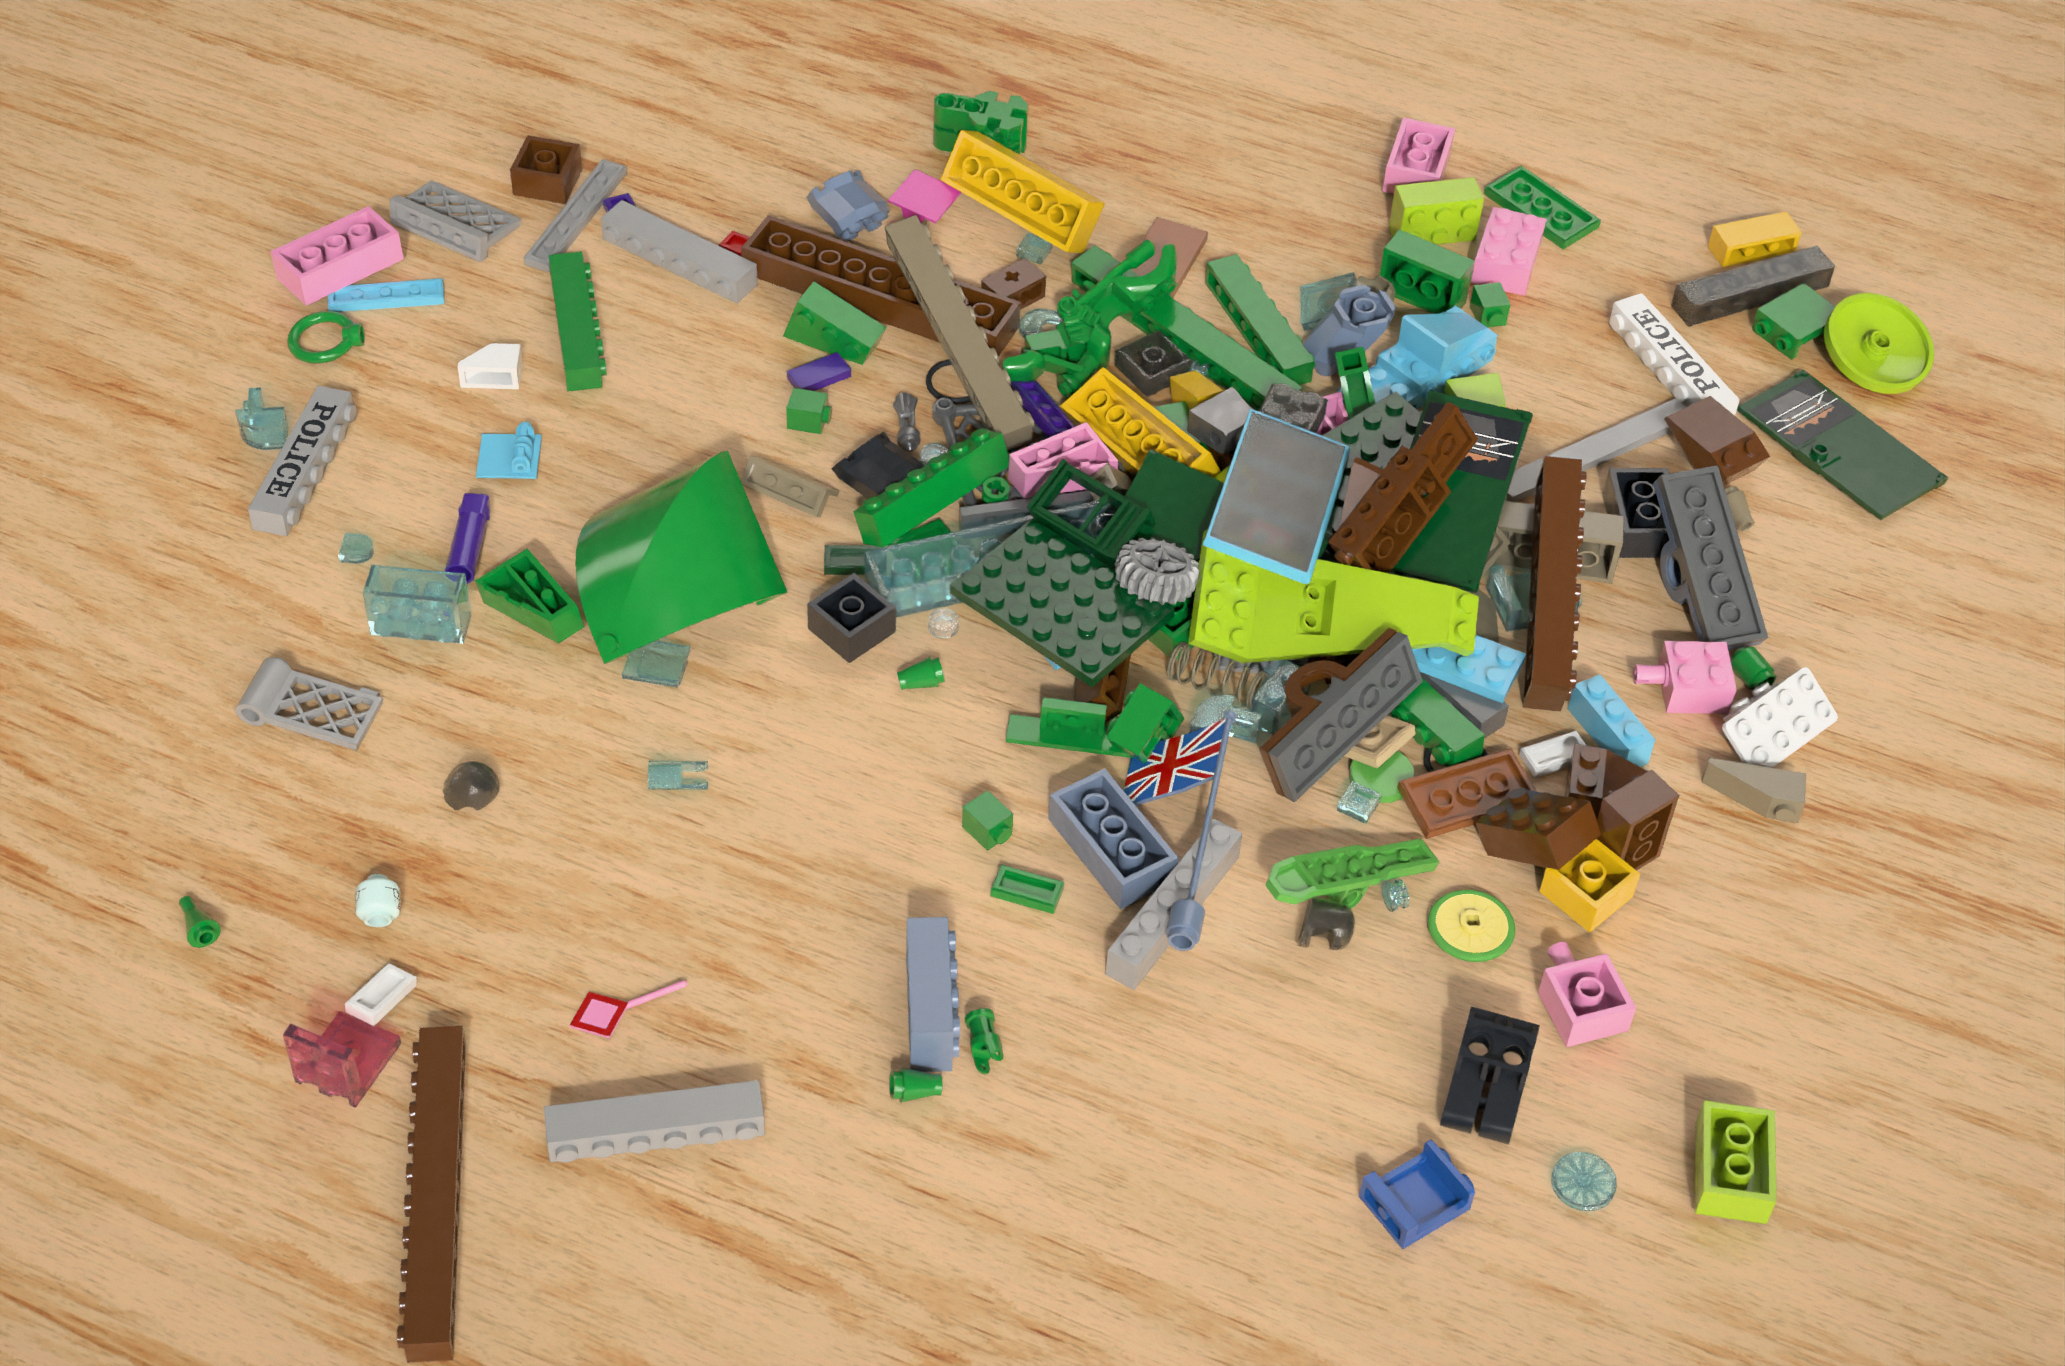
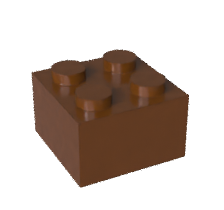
(546, 169)

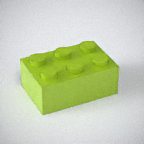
(1438, 210)
(1735, 1162)

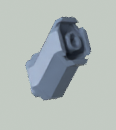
(849, 205)
(1351, 323)

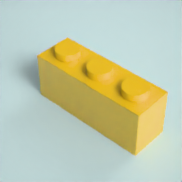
(1754, 239)

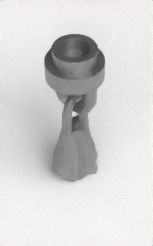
(908, 437)

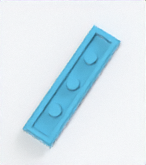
(387, 295)

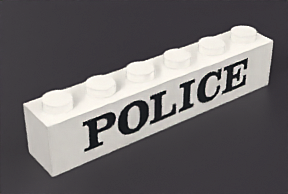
(1668, 353)

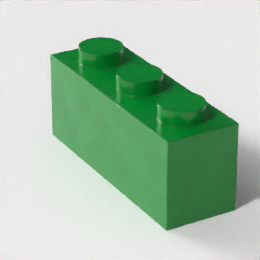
(1440, 726)

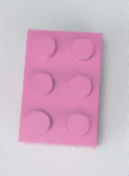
(1418, 154)
(1509, 250)

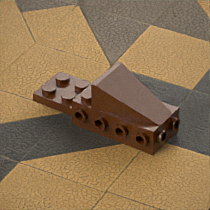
(1387, 506)

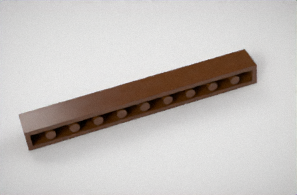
(434, 1196)

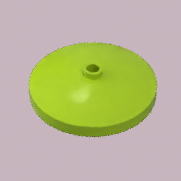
(1879, 343)

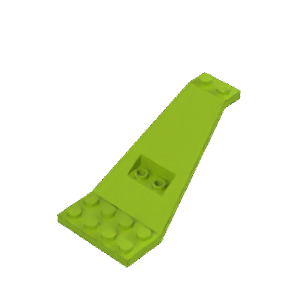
(1262, 615)

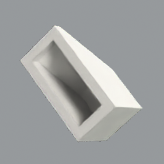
(492, 367)

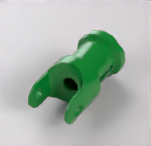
(984, 1039)

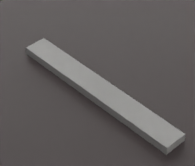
(1600, 446)

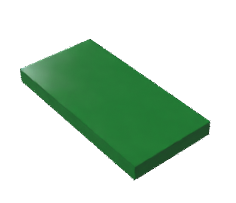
(1530, 195)

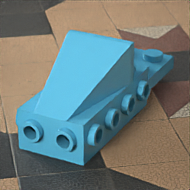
(1429, 353)

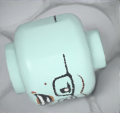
(377, 901)

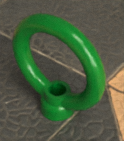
(352, 335)

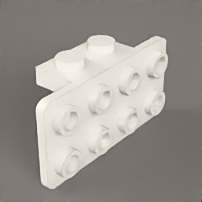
(1778, 719)

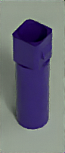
(469, 535)

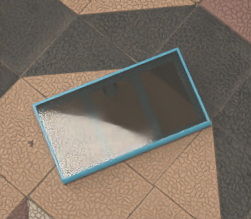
(1277, 497)

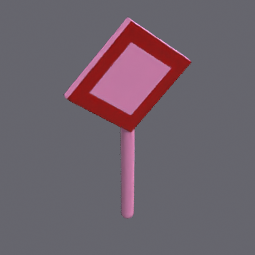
(602, 1014)

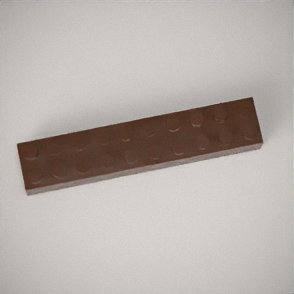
(865, 279)

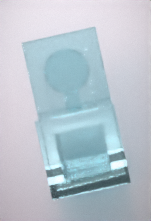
(261, 426)
(1212, 710)

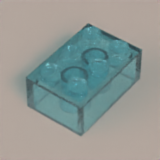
(417, 604)

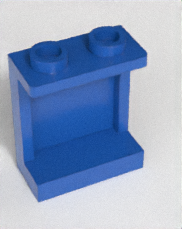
(1418, 1195)

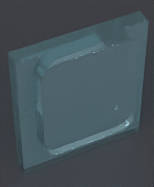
(657, 664)

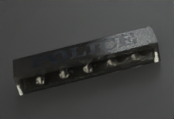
(1750, 285)

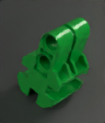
(995, 119)

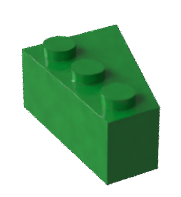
(531, 596)

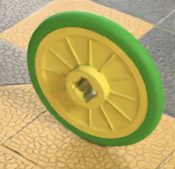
(1471, 925)

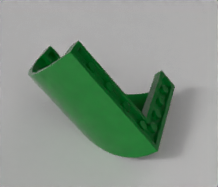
(673, 559)

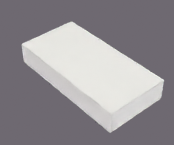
(1550, 754)
(380, 994)

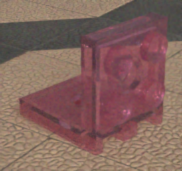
(330, 1060)

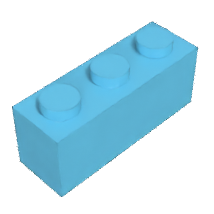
(1610, 721)

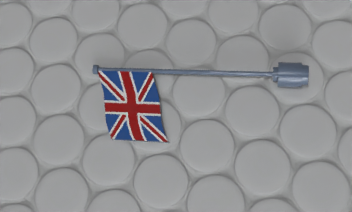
(1173, 769)

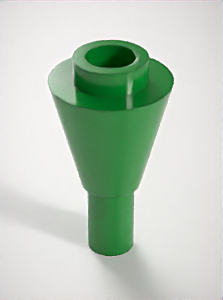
(200, 928)

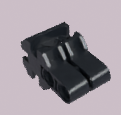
(1499, 1035)

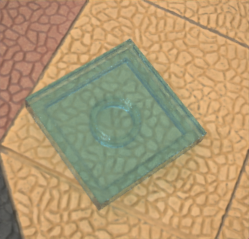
(1320, 297)

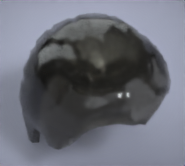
(471, 785)

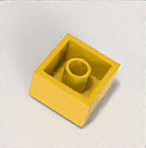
(1591, 885)

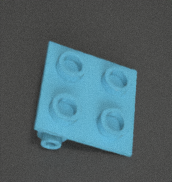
(510, 454)

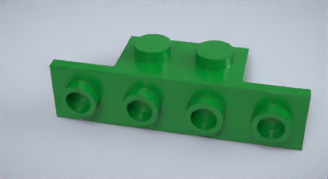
(1065, 727)

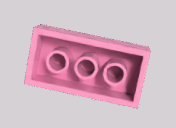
(337, 255)

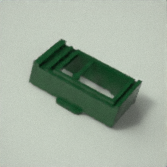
(1117, 532)

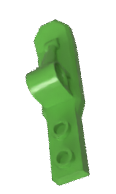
(1347, 871)

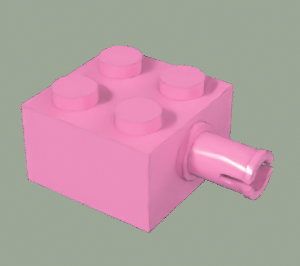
(1692, 677)
(1585, 997)

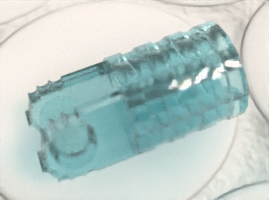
(669, 775)

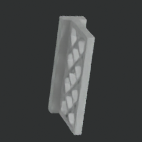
(452, 230)

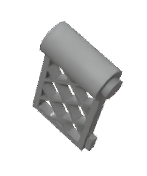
(269, 695)

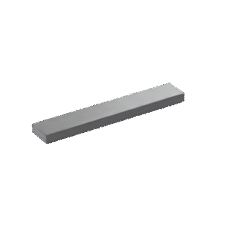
(576, 214)

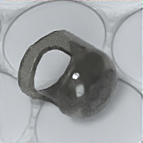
(1327, 920)

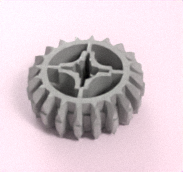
(1157, 571)

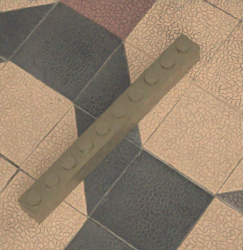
(958, 333)

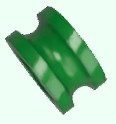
(995, 483)

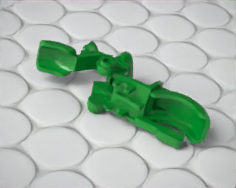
(1089, 317)

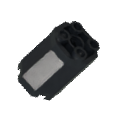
(876, 466)

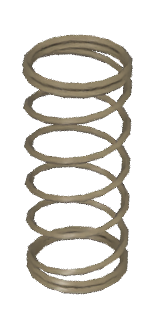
(1181, 667)

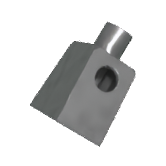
(1219, 420)

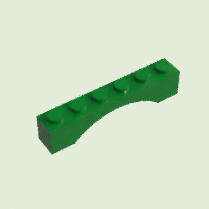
(1355, 380)

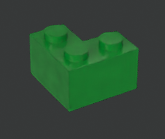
(1144, 723)

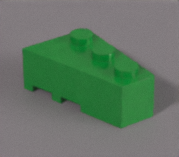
(833, 325)

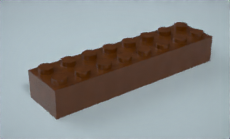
(1553, 584)

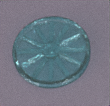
(1584, 1181)

